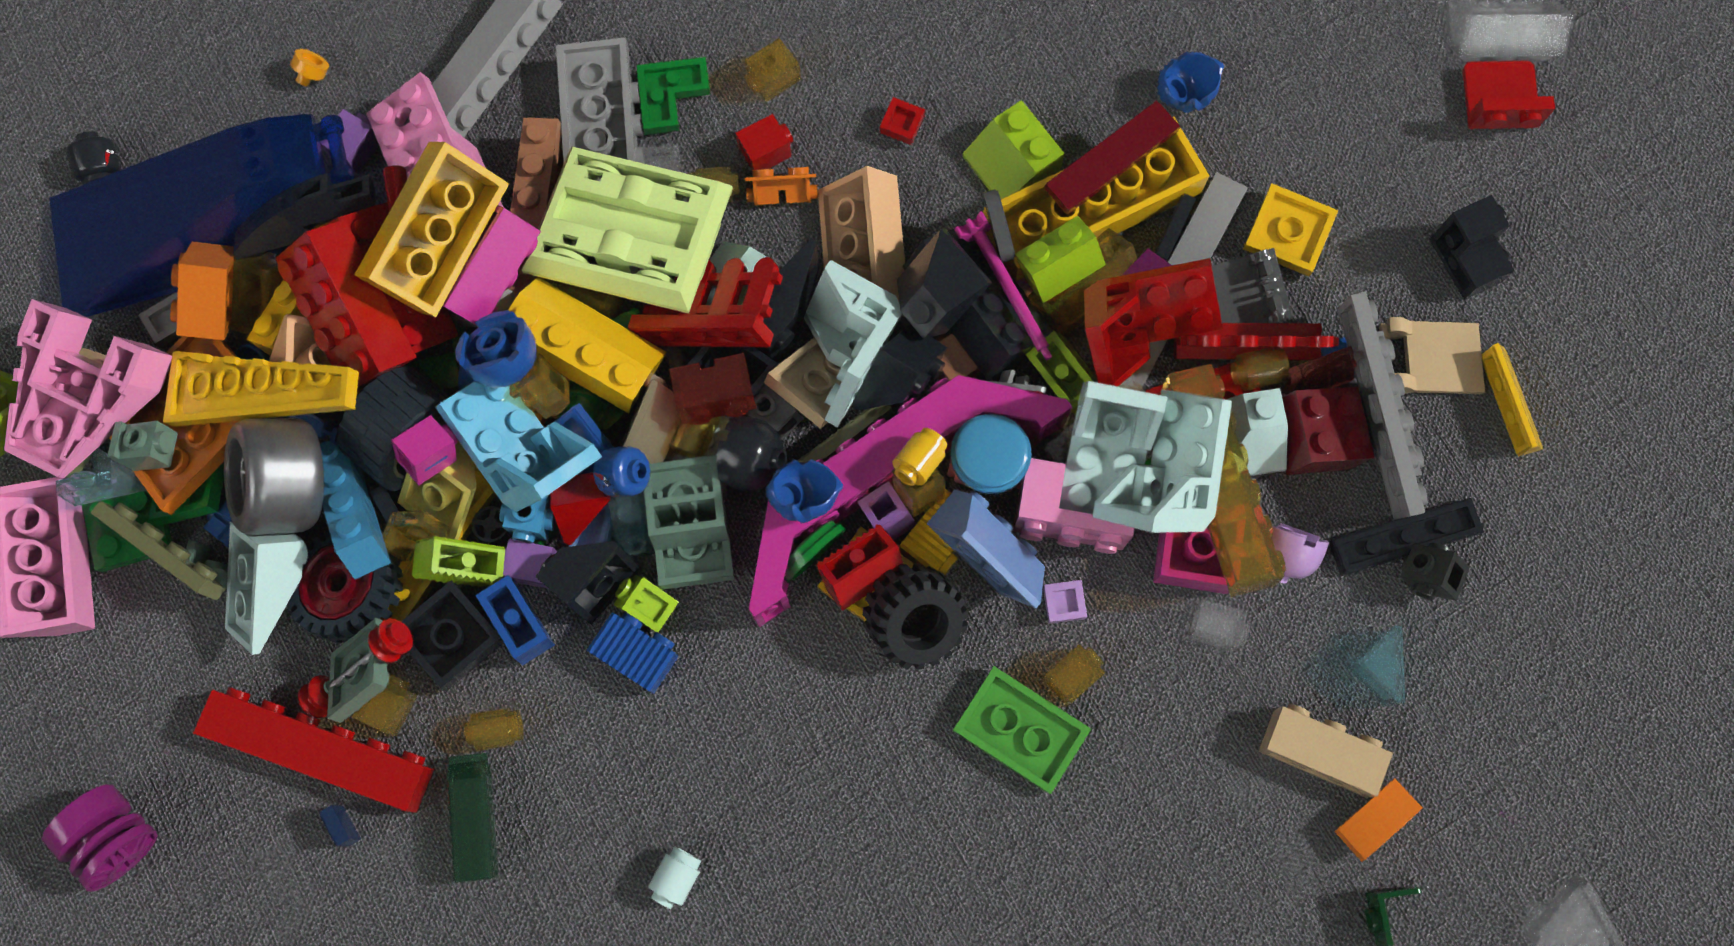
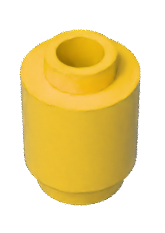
(920, 457)

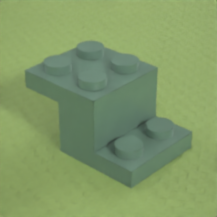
(688, 523)

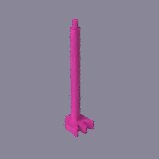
(976, 230)

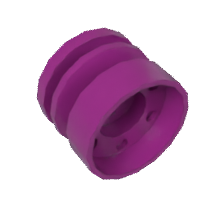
(99, 837)

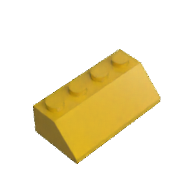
(587, 344)

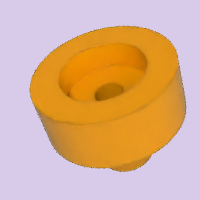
(308, 66)

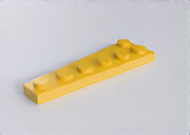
(236, 389)

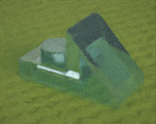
(105, 482)

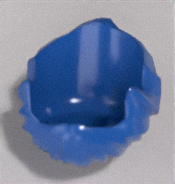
(1190, 81)
(803, 490)

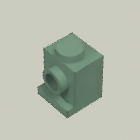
(142, 445)

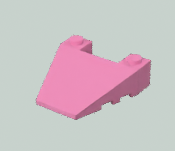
(69, 401)

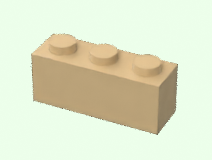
(1326, 750)

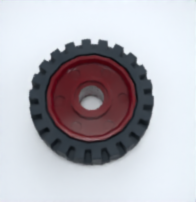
(339, 612)

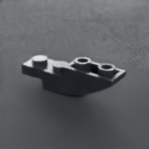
(292, 211)

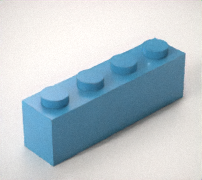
(351, 514)

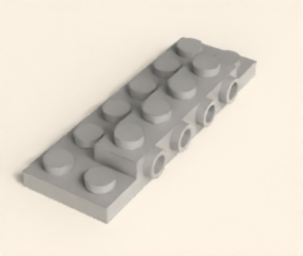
(599, 99)
(1383, 407)

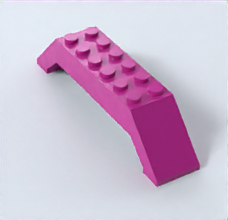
(869, 464)

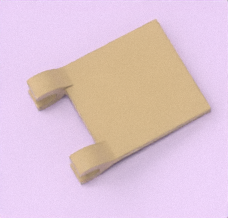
(1439, 355)

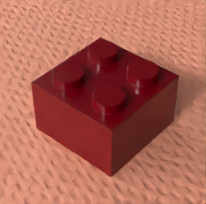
(1326, 430)

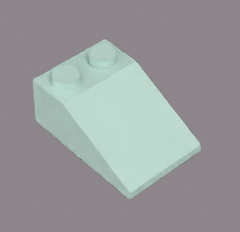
(260, 583)

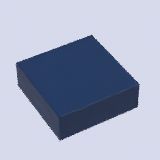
(339, 826)

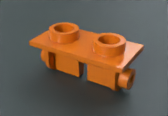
(767, 186)

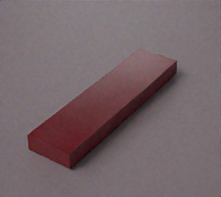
(1112, 157)

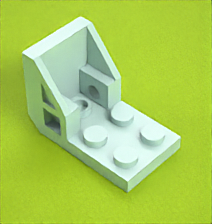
(850, 325)
(1107, 436)
(1184, 472)

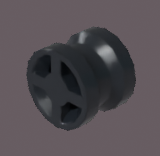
(485, 524)

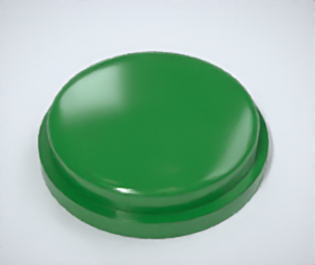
(812, 549)

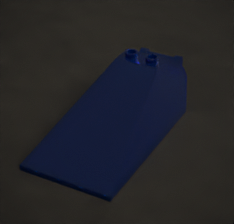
(130, 226)

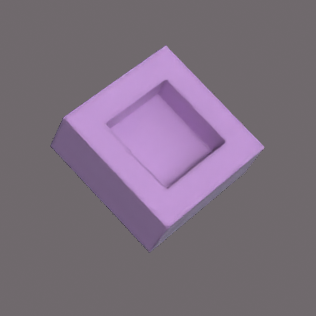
(1064, 601)

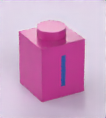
(425, 449)

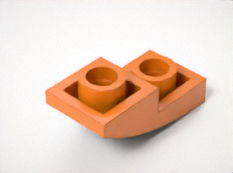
(1378, 820)

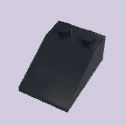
(791, 302)

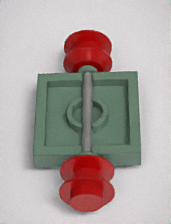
(356, 670)

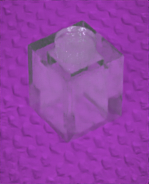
(1218, 626)

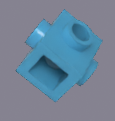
(532, 527)

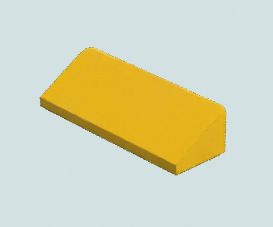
(1511, 400)

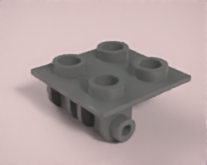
(1252, 289)

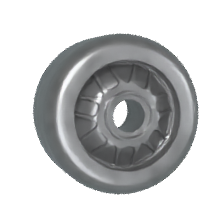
(273, 476)

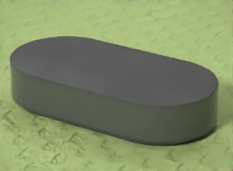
(999, 225)

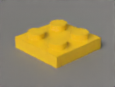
(1293, 227)

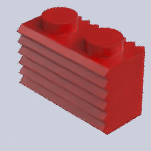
(857, 566)

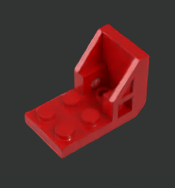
(1145, 308)

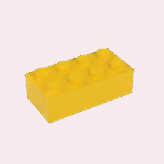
(432, 228)

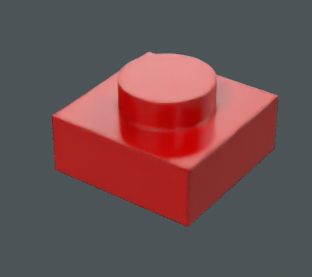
(902, 121)

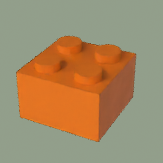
(204, 291)

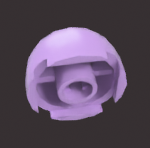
(1300, 551)

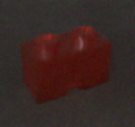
(713, 390)

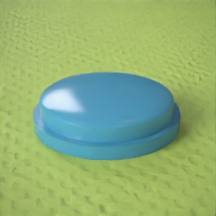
(990, 453)

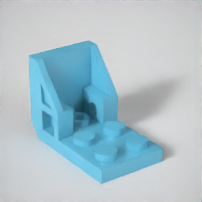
(512, 446)

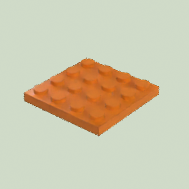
(197, 448)

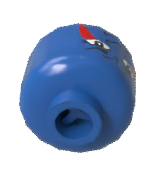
(622, 471)

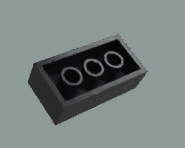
(990, 326)

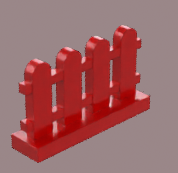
(722, 321)
(1298, 341)

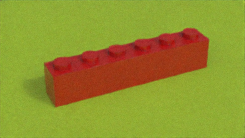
(314, 750)

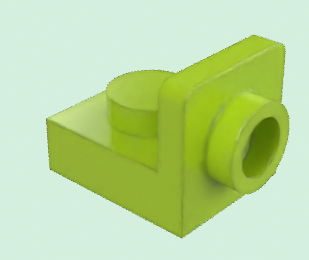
(645, 602)

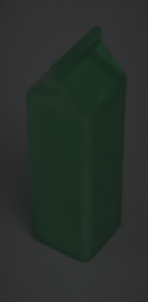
(472, 818)

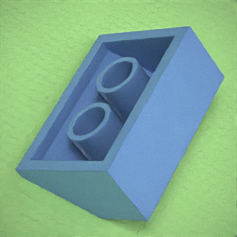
(990, 547)

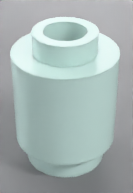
(674, 878)

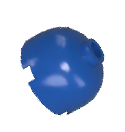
(498, 350)

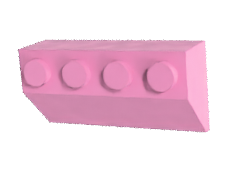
(43, 563)

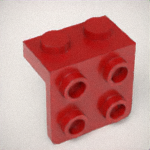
(1504, 95)

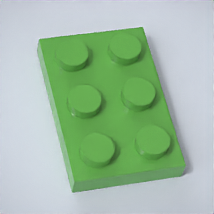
(1022, 730)

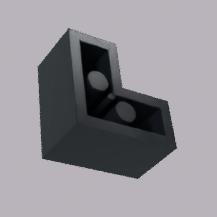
(1471, 248)

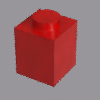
(765, 143)

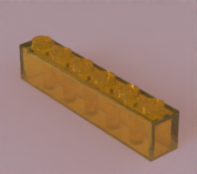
(1239, 527)

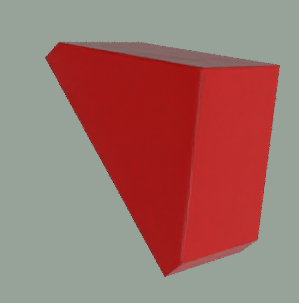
(577, 505)

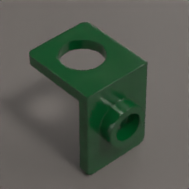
(1376, 914)

